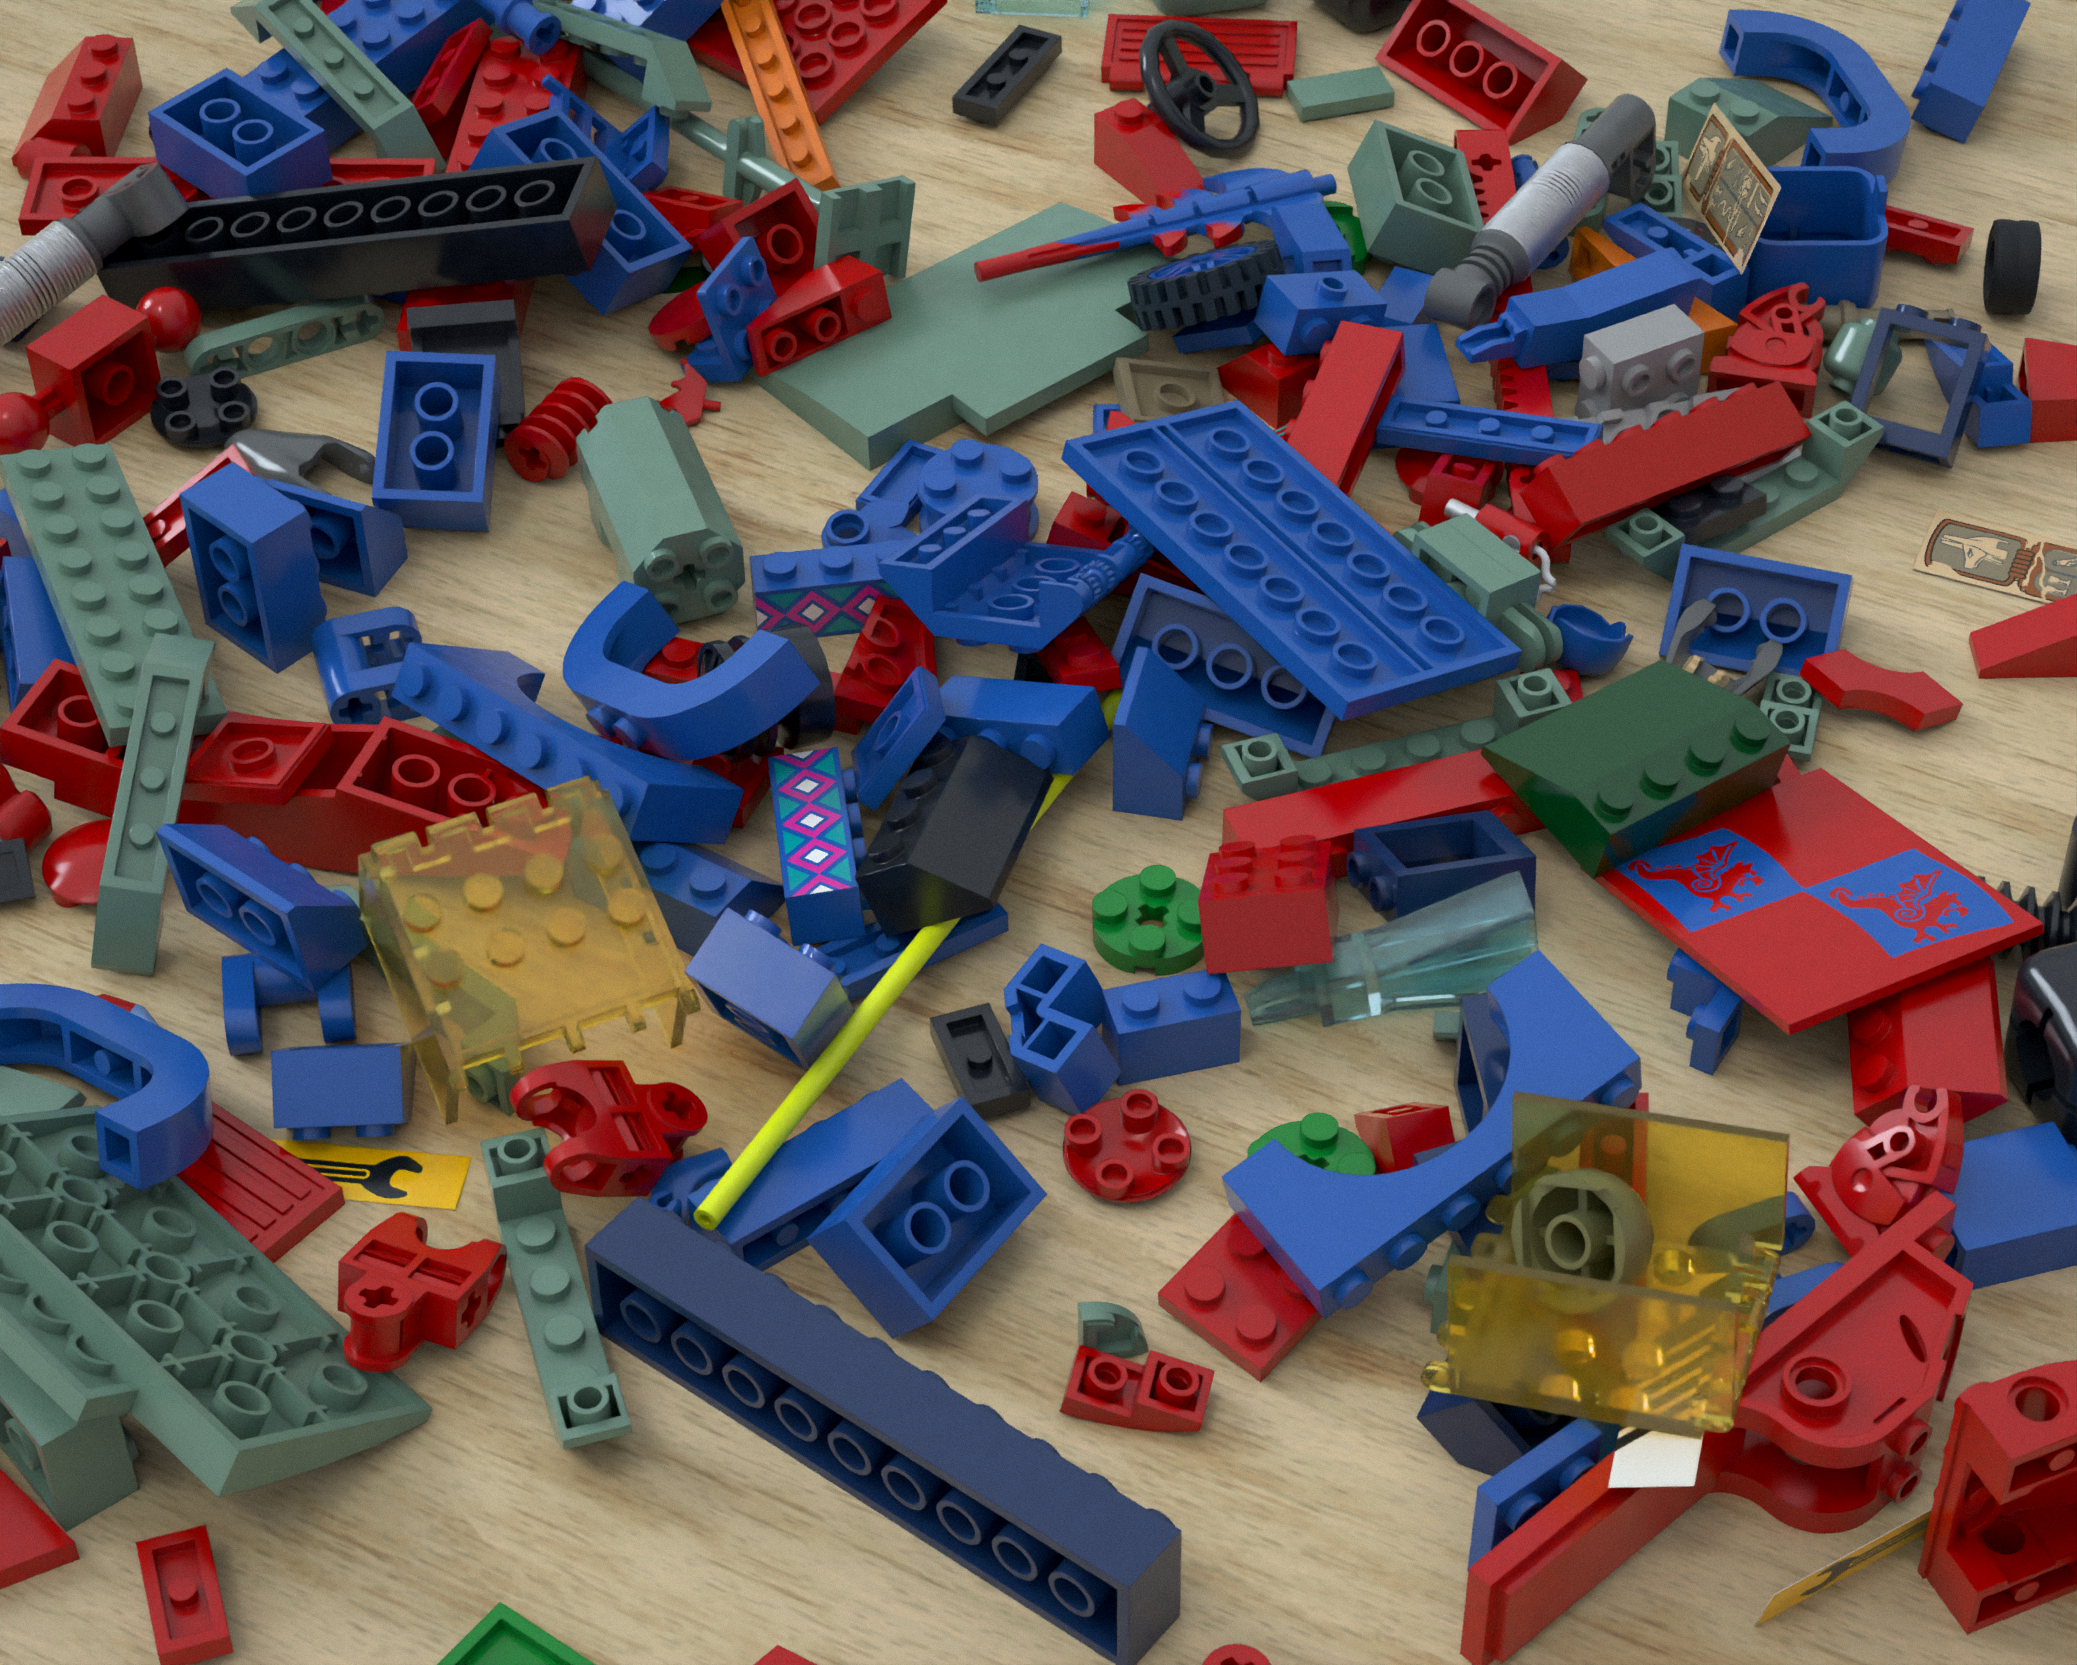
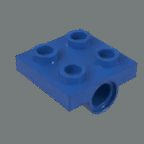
(1531, 1484)

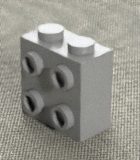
(1640, 363)

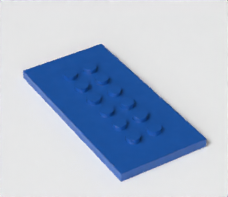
(1291, 558)

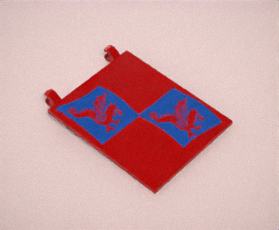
(1816, 901)

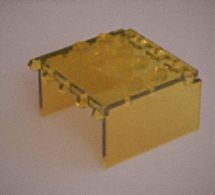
(519, 933)
(1611, 1351)

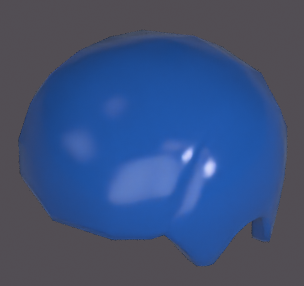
(1589, 640)

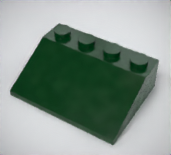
(1639, 763)

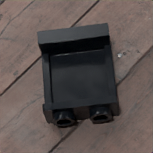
(480, 330)

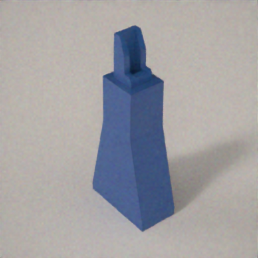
(1552, 323)

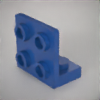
(730, 302)

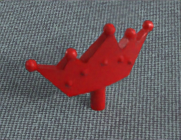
(691, 396)

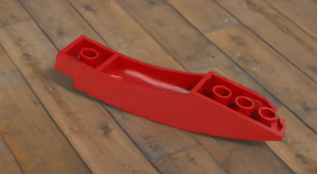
(361, 791)

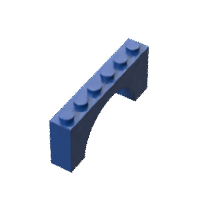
(492, 705)
(1351, 1230)

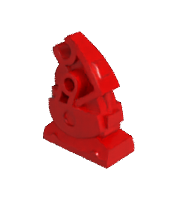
(1774, 348)
(1889, 1168)

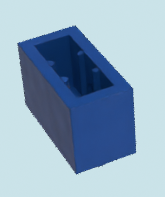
(1306, 308)
(1171, 1025)

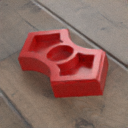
(1904, 696)

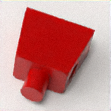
(2050, 381)

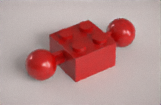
(97, 370)

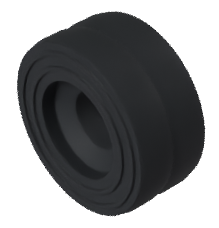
(2012, 266)

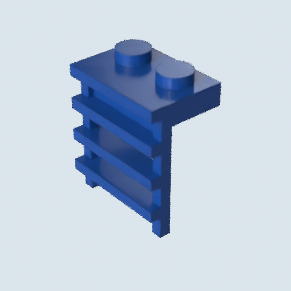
(637, 152)

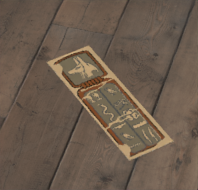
(1729, 187)
(1998, 558)

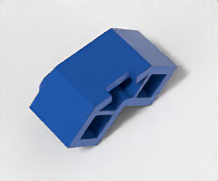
(1054, 1032)

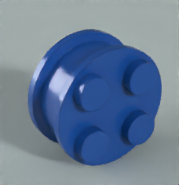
(972, 469)

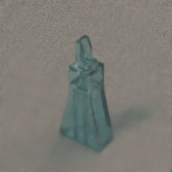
(1411, 961)

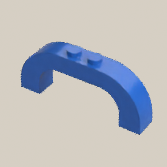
(1836, 69)
(681, 719)
(158, 1076)

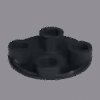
(203, 408)

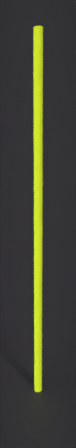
(845, 1044)

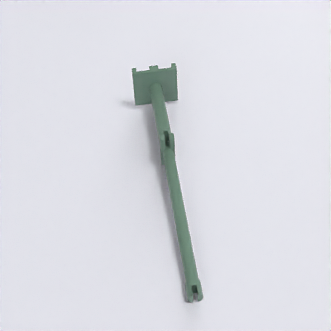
(854, 220)

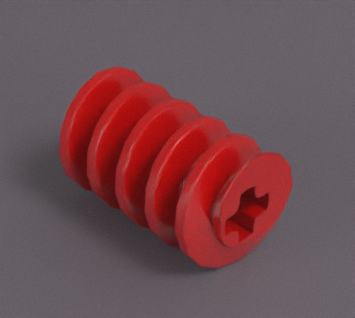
(546, 439)

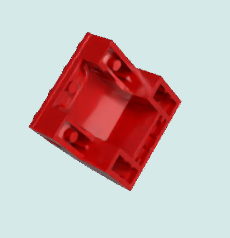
(2006, 1498)

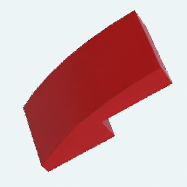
(1150, 1397)

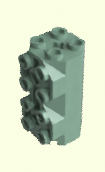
(660, 509)

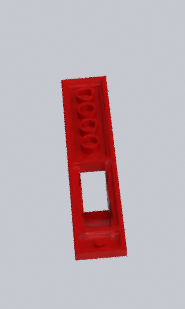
(1831, 1382)

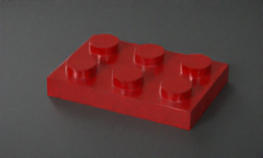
(1240, 1300)

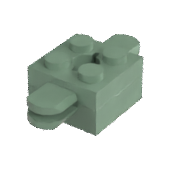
(1491, 580)

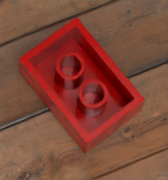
(1269, 905)

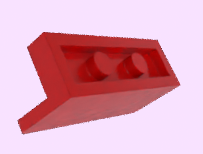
(448, 82)

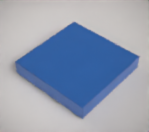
(897, 737)

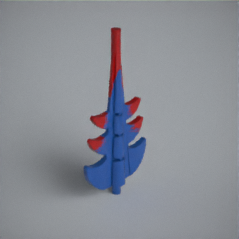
(1240, 199)

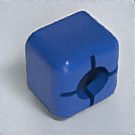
(1824, 233)

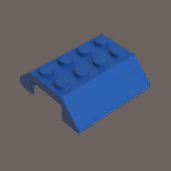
(987, 583)

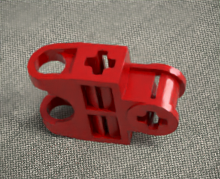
(612, 1130)
(413, 1292)

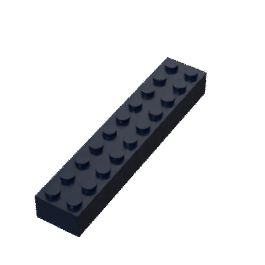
(888, 1432)

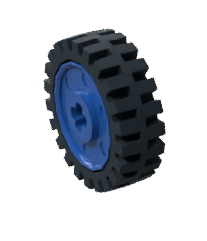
(1203, 285)

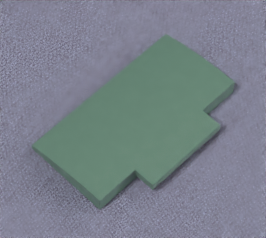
(972, 345)
(172, 1317)

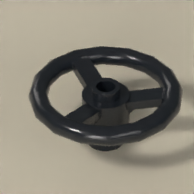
(1194, 93)

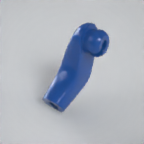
(687, 1177)

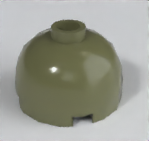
(1584, 1227)

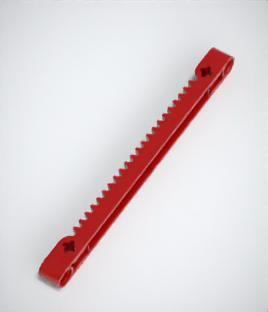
(1515, 388)

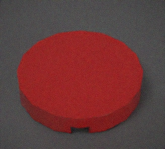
(680, 320)

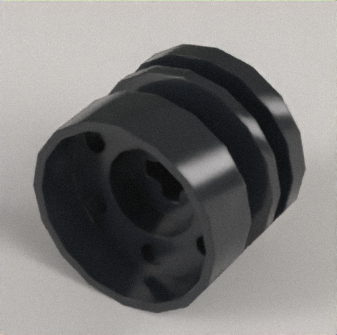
(808, 722)

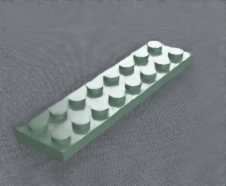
(99, 574)

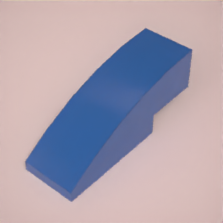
(1999, 409)

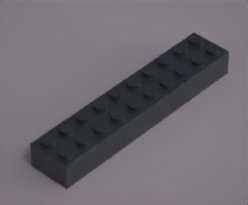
(374, 237)

